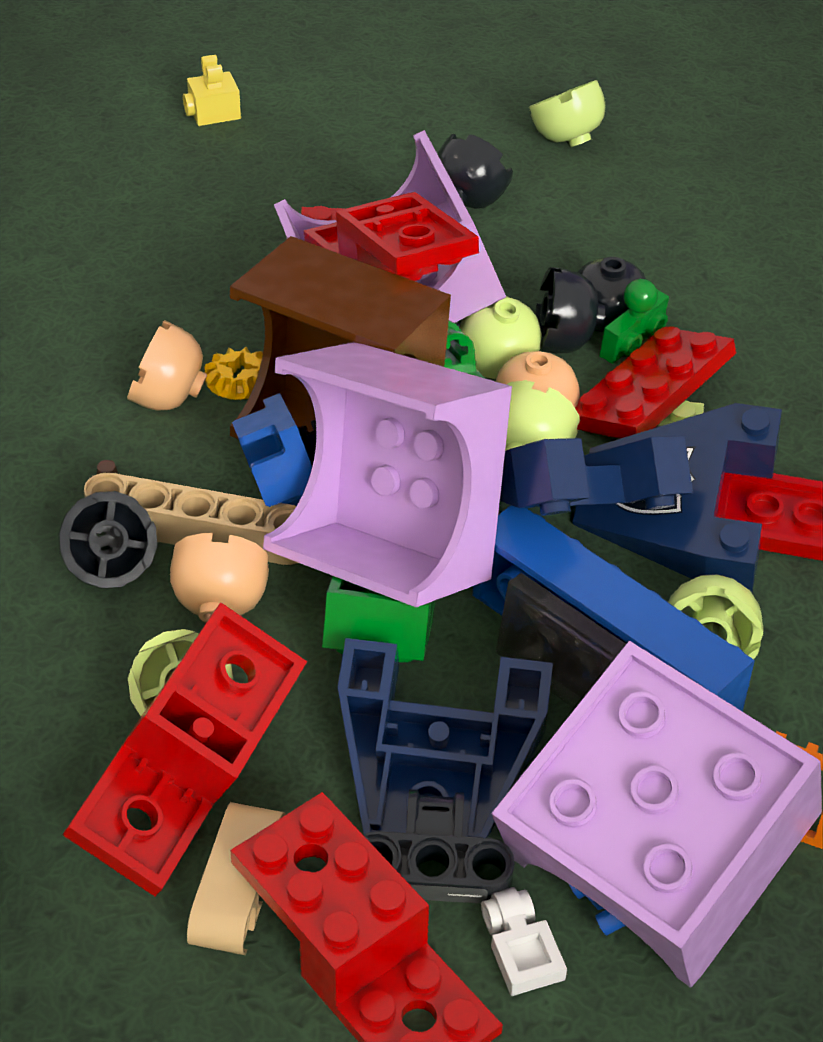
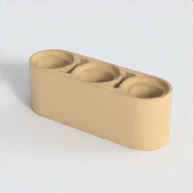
(225, 900)

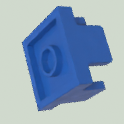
(275, 452)

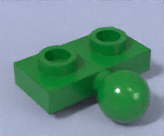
(644, 318)

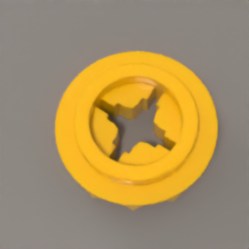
(221, 373)

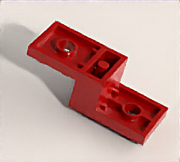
(397, 236)
(186, 749)
(359, 929)

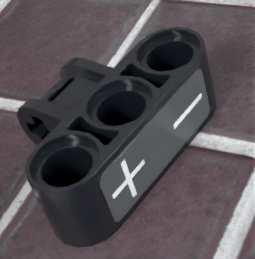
(436, 835)

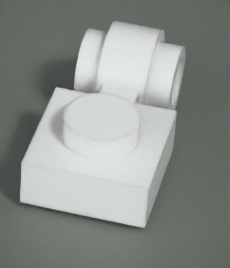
(523, 951)

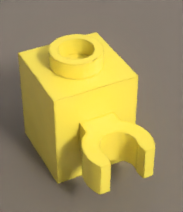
(213, 95)

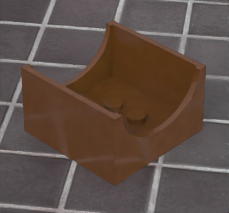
(330, 300)

